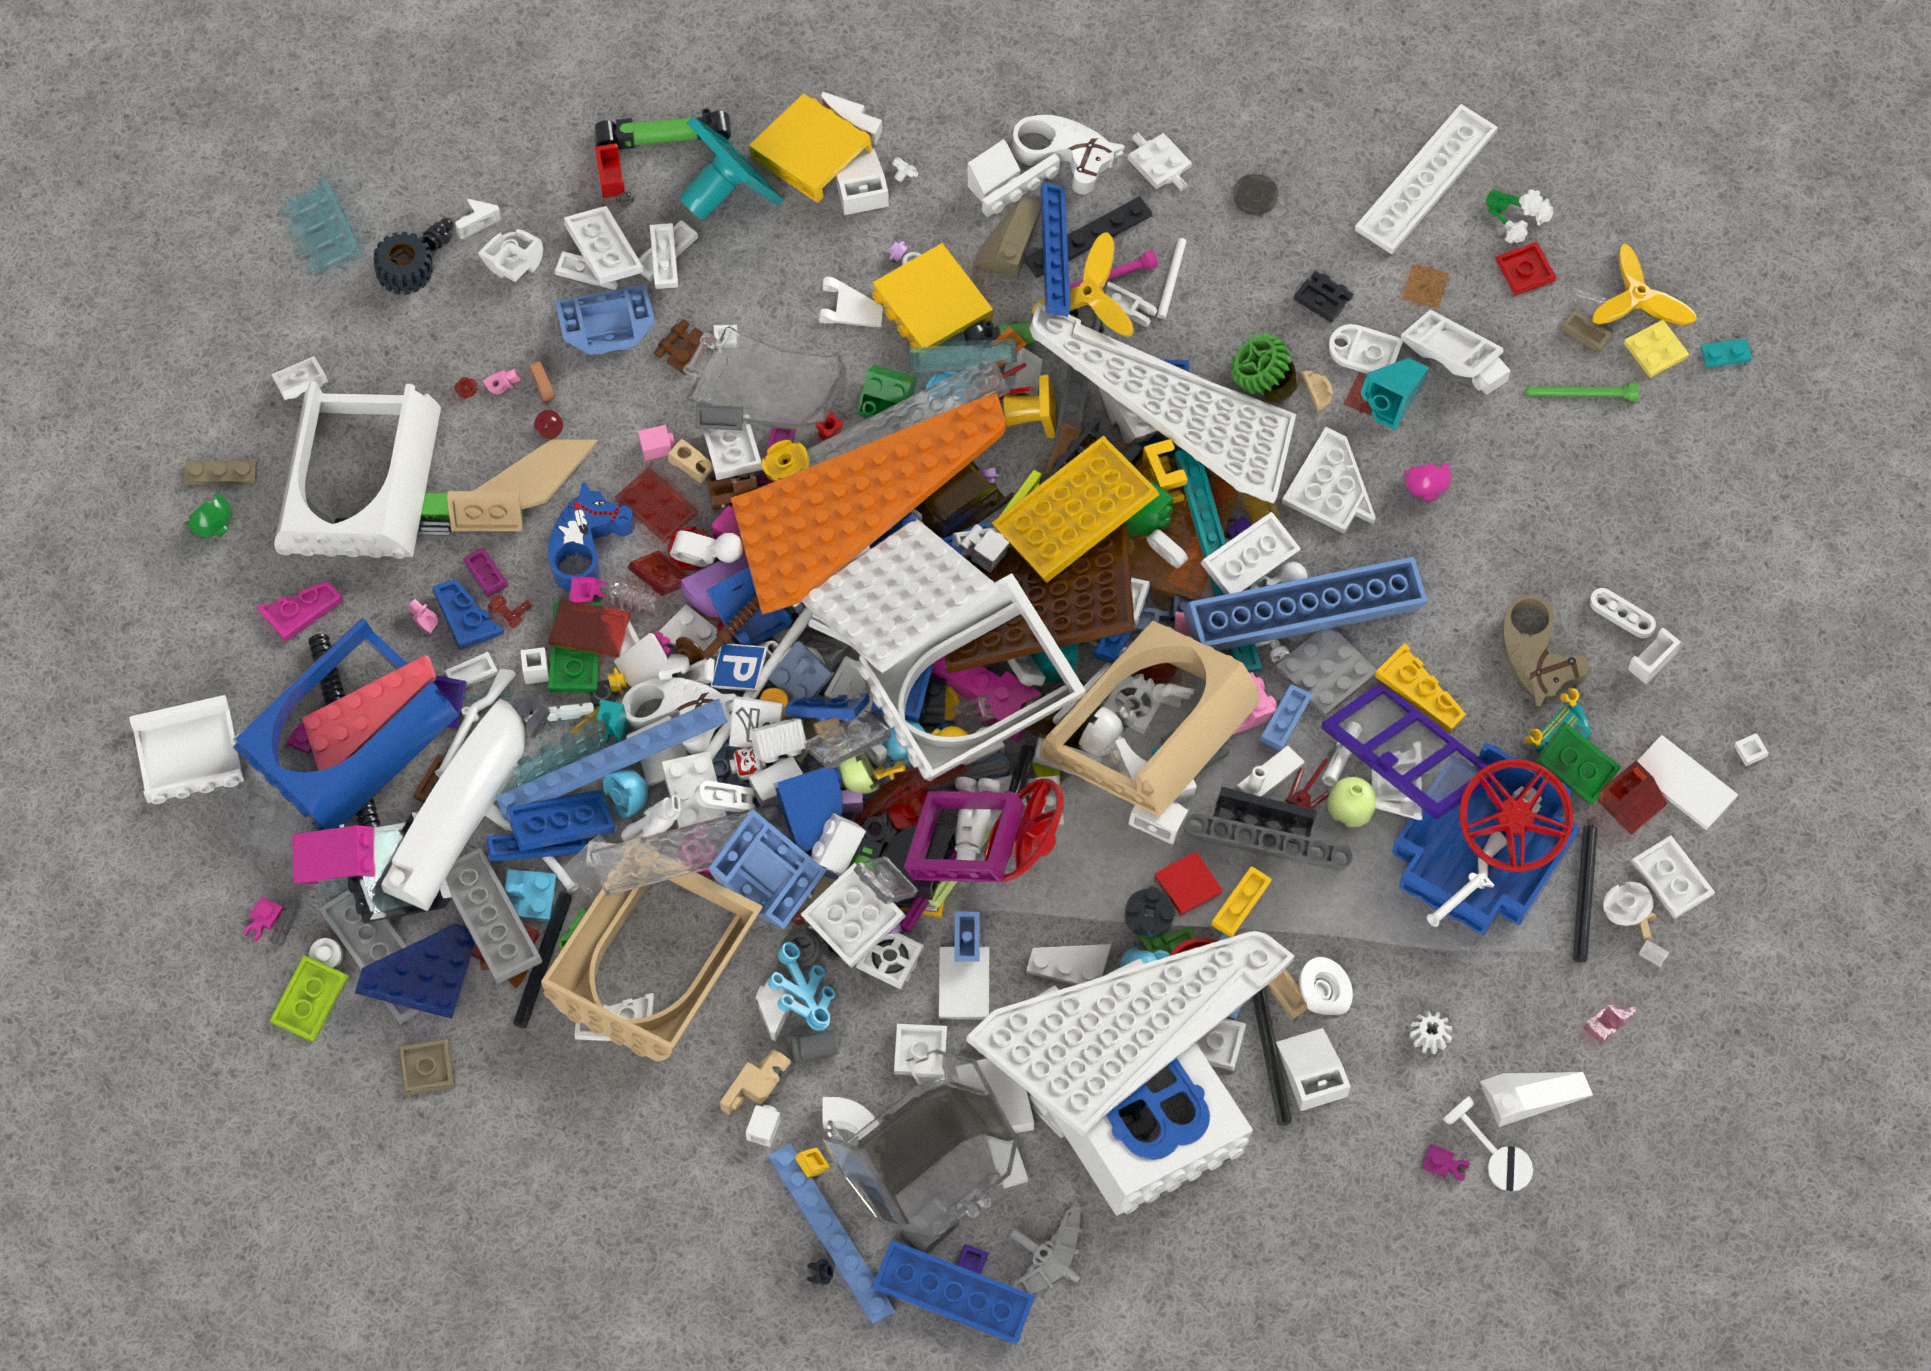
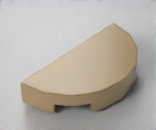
(1318, 388)

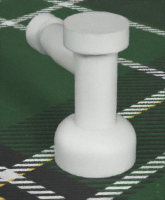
(1277, 650)

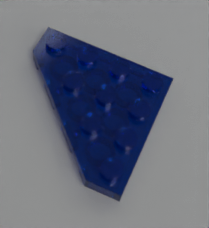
(423, 974)

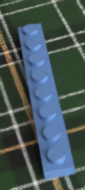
(831, 1235)

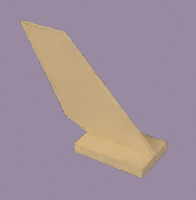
(525, 484)

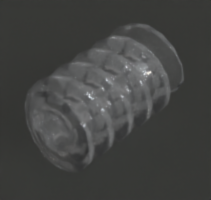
(633, 596)

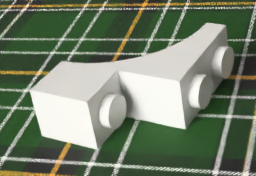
(1131, 764)

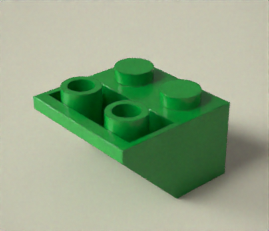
(884, 389)

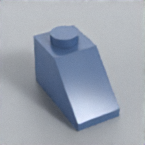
(967, 936)

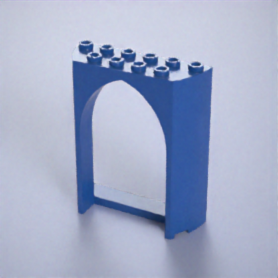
(342, 790)

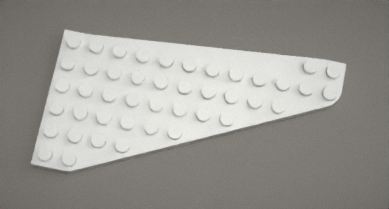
(1219, 427)
(1112, 1034)

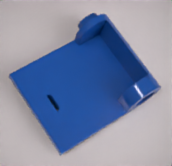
(729, 602)

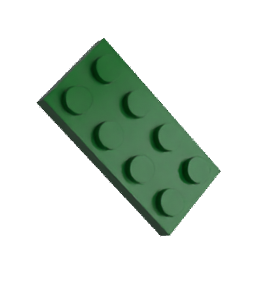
(572, 669)

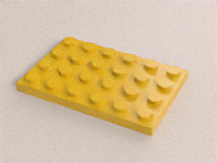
(1075, 509)

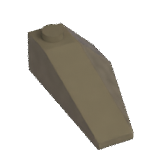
(1009, 242)

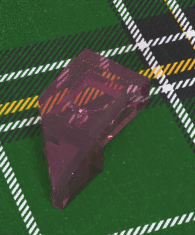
(1608, 1021)

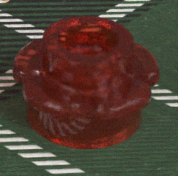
(466, 392)

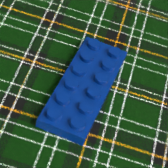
(953, 1292)

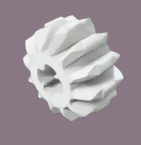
(1433, 1023)

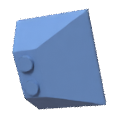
(606, 319)
(766, 869)

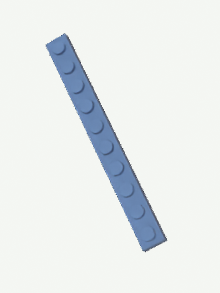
(616, 756)

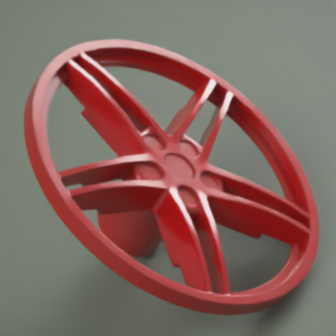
(1516, 815)
(1033, 827)

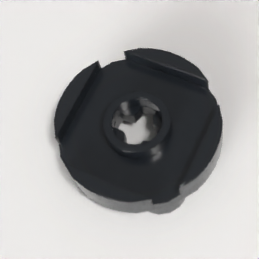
(1146, 925)

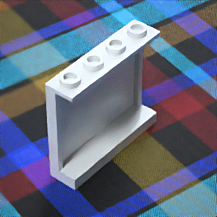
(186, 749)

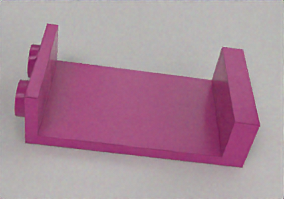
(333, 854)

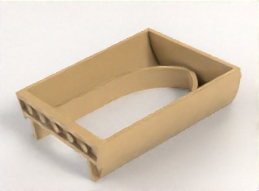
(1225, 704)
(574, 971)

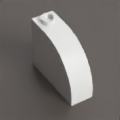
(1010, 1095)

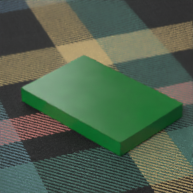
(1577, 763)

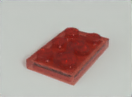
(656, 504)

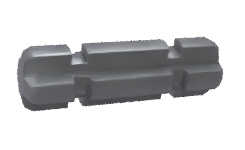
(284, 922)

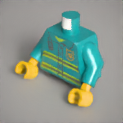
(1571, 715)

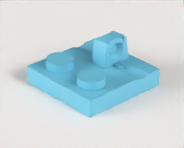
(531, 893)

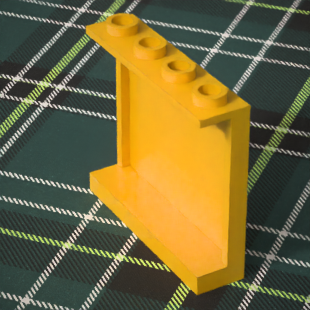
(808, 146)
(931, 298)

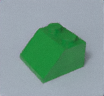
(1152, 516)

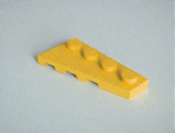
(1413, 683)

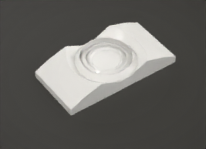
(1450, 344)

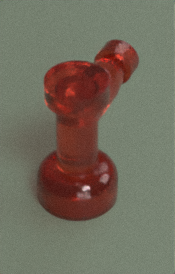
(498, 604)

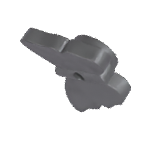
(533, 711)

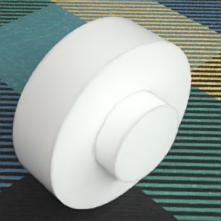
(327, 952)

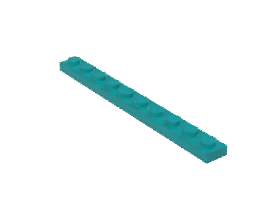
(1210, 534)

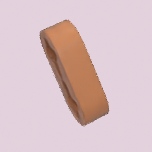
(541, 381)

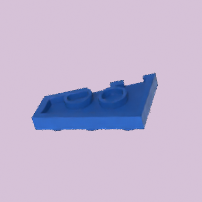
(464, 617)
(824, 710)

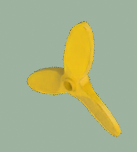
(1091, 289)
(1640, 296)

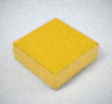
(812, 1162)

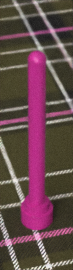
(1147, 260)

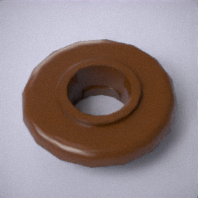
(690, 649)

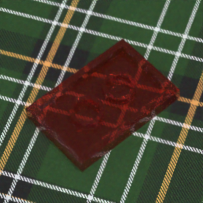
(589, 628)

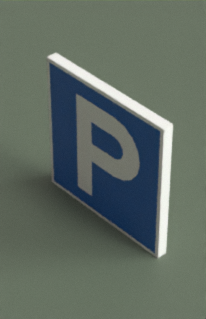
(739, 667)

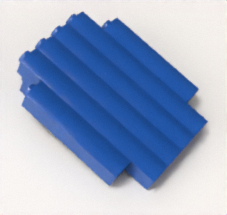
(1443, 859)

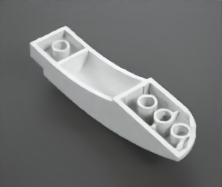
(456, 806)

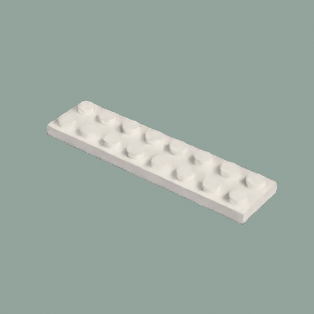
(1426, 179)

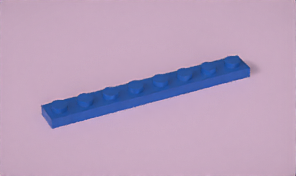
(1055, 250)

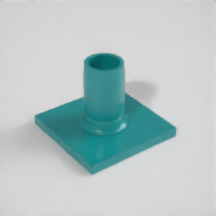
(722, 175)

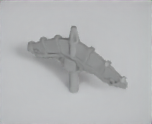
(1052, 1257)

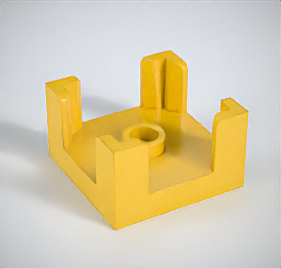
(1155, 468)

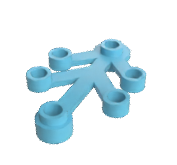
(816, 1016)

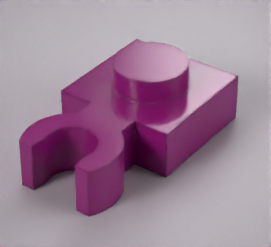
(1440, 1162)

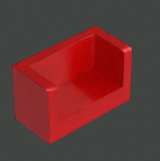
(609, 170)

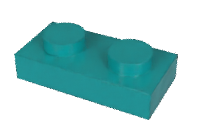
(1726, 353)

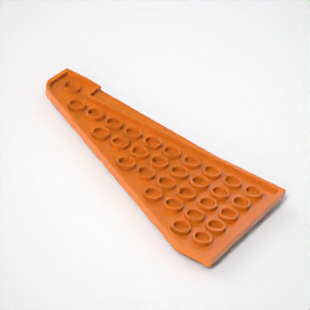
(831, 512)

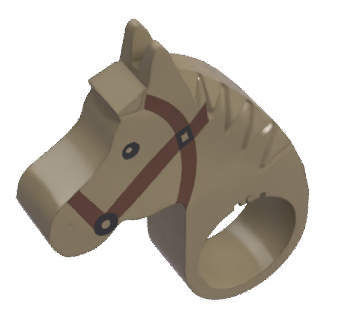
(1536, 669)

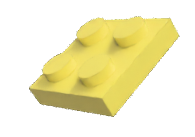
(1656, 348)

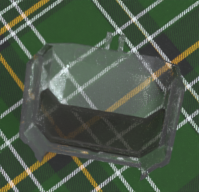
(931, 1148)

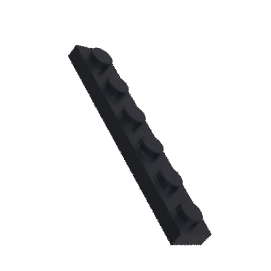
(1084, 237)

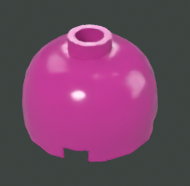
(1428, 480)

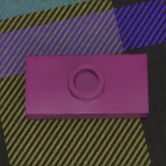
(485, 572)

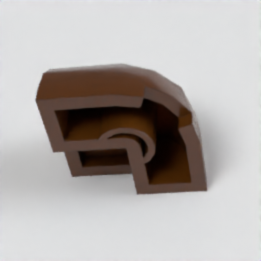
(722, 490)

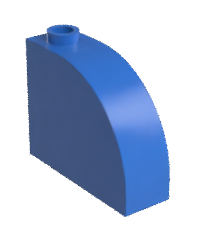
(808, 803)

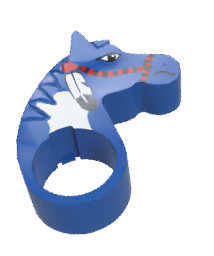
(577, 527)

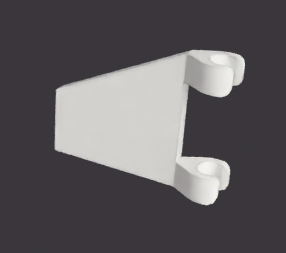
(852, 306)

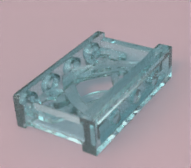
(962, 355)

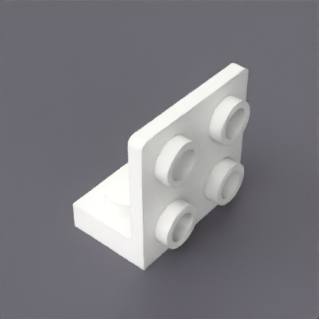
(652, 764)

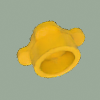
(617, 681)

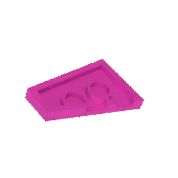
(297, 612)

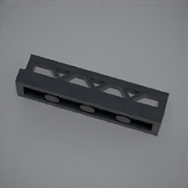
(1265, 808)

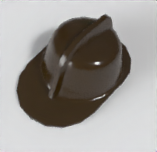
(1286, 386)

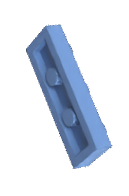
(1286, 718)

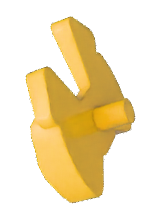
(881, 772)

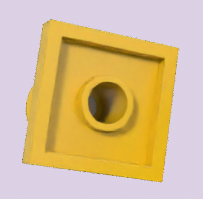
(1033, 408)

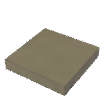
(426, 1066)

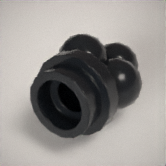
(438, 234)

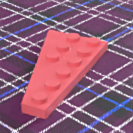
(354, 719)

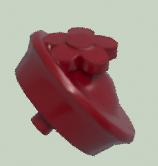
(548, 424)

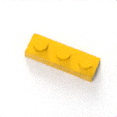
(1241, 902)

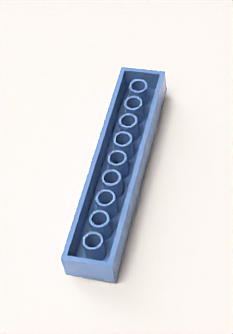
(1306, 605)

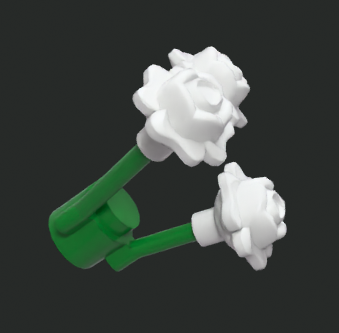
(1530, 203)

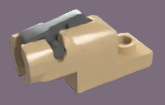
(758, 1082)

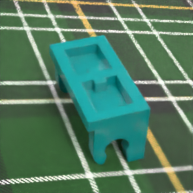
(614, 720)

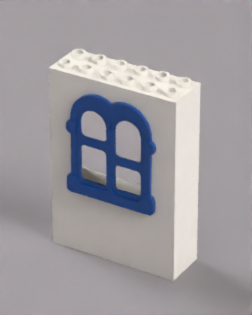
(1139, 1171)

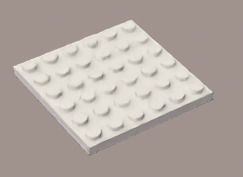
(899, 595)

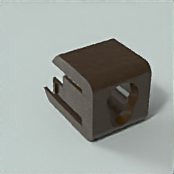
(960, 502)

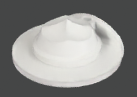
(1325, 987)

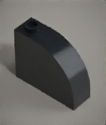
(940, 847)

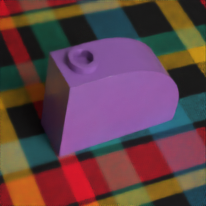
(695, 585)

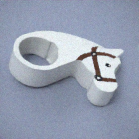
(1071, 142)
(677, 698)

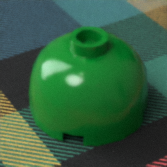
(211, 518)

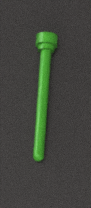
(1628, 391)

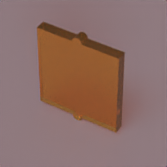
(1425, 285)

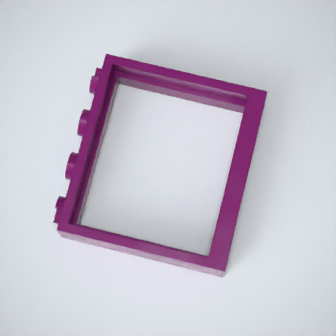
(965, 870)

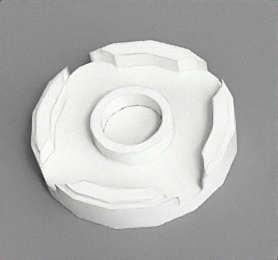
(1628, 903)

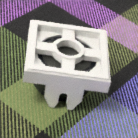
(890, 959)

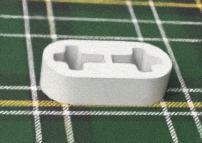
(1167, 548)

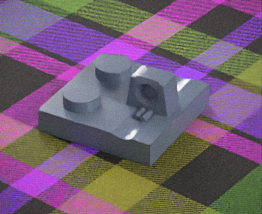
(801, 673)

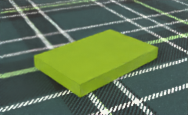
(309, 998)

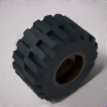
(403, 262)

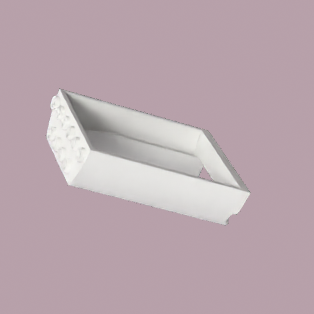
(393, 516)
(940, 754)

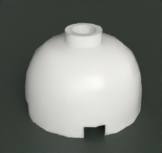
(1101, 731)

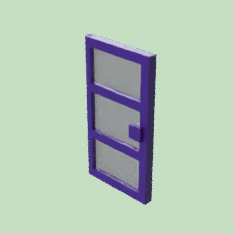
(1406, 749)

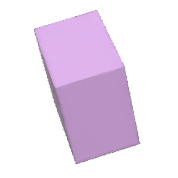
(851, 801)

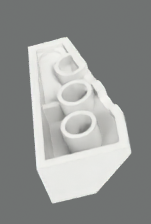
(1528, 1094)

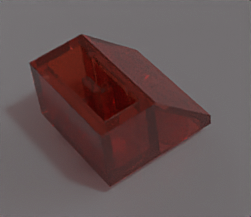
(1632, 797)

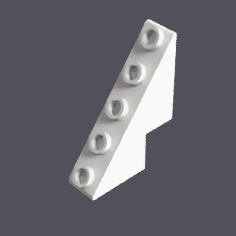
(1132, 426)

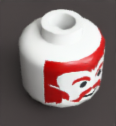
(745, 763)

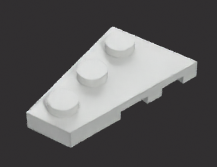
(628, 1009)

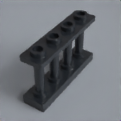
(1089, 432)

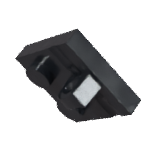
(934, 703)

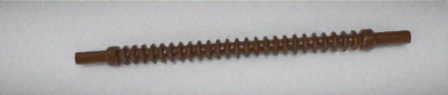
(724, 636)

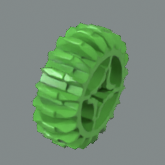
(1260, 363)

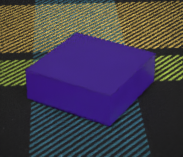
(973, 1259)

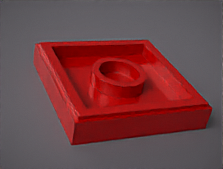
(1525, 268)
(1188, 883)

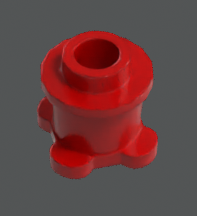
(830, 427)

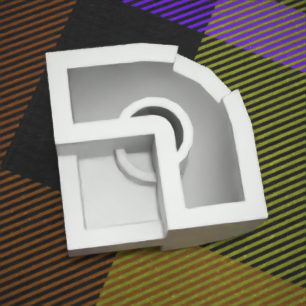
(512, 254)

